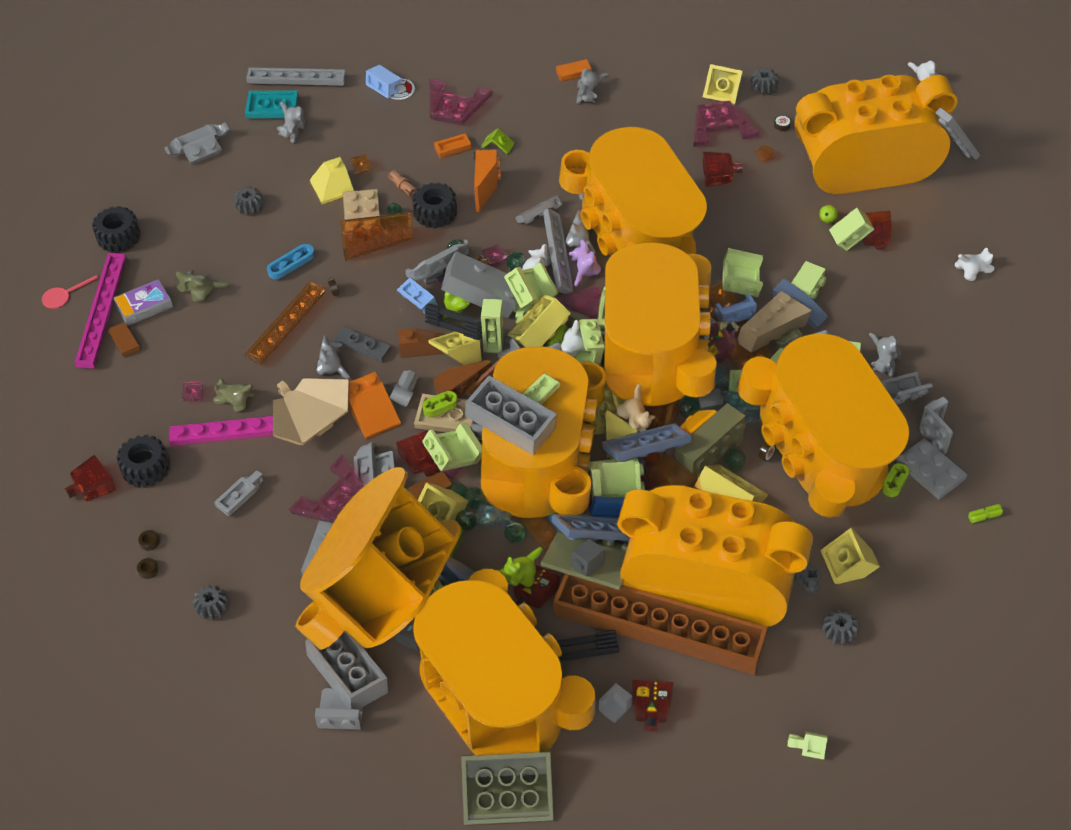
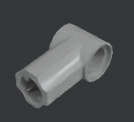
(403, 390)

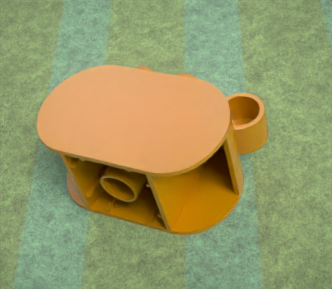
(875, 131)
(634, 191)
(657, 324)
(827, 419)
(558, 472)
(713, 551)
(375, 565)
(495, 669)

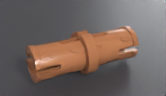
(402, 183)

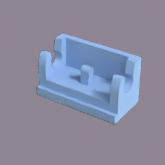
(382, 81)
(416, 294)
(736, 312)

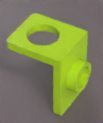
(500, 140)

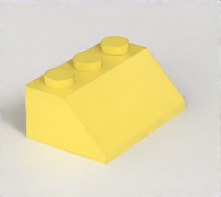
(540, 322)
(725, 482)

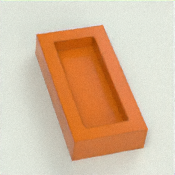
(572, 70)
(452, 145)

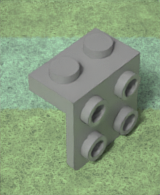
(906, 387)
(934, 427)
(335, 714)

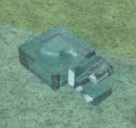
(490, 516)

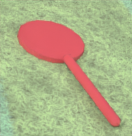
(58, 297)

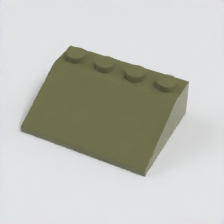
(608, 574)
(507, 787)

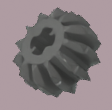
(764, 81)
(248, 200)
(210, 602)
(840, 626)

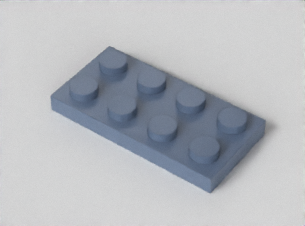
(646, 442)
(589, 527)

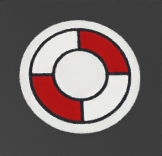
(406, 90)

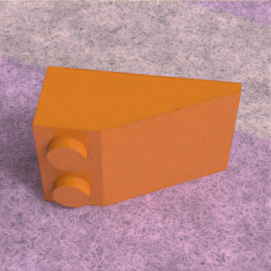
(486, 176)
(371, 406)

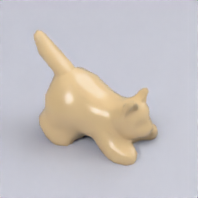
(634, 411)

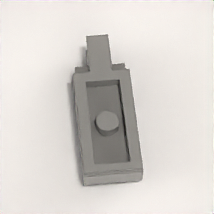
(528, 215)
(239, 493)

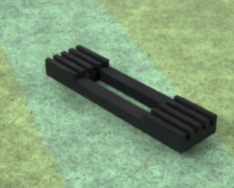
(435, 314)
(605, 642)

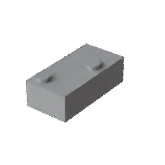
(477, 281)
(510, 415)
(349, 671)

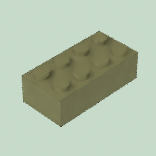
(712, 440)

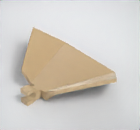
(309, 408)

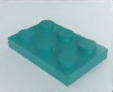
(267, 103)

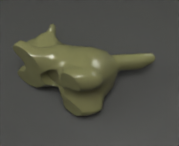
(198, 285)
(234, 394)

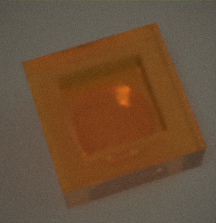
(360, 163)

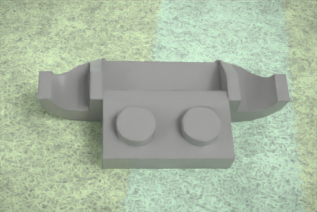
(198, 143)
(434, 266)
(369, 465)

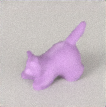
(586, 262)

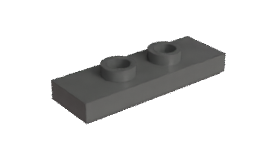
(363, 344)

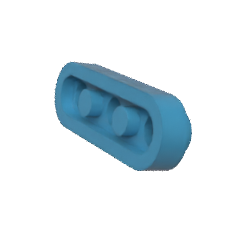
(290, 261)

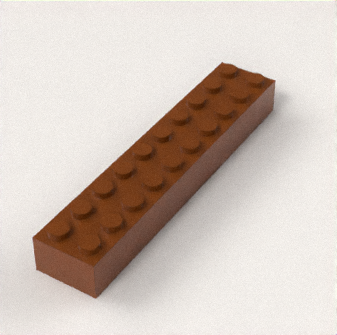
(662, 623)

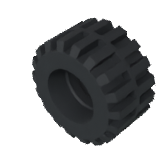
(434, 205)
(116, 229)
(143, 473)

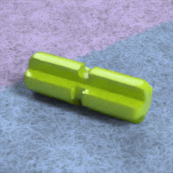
(989, 512)

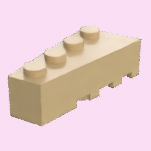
(773, 321)

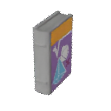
(143, 302)

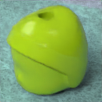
(832, 211)

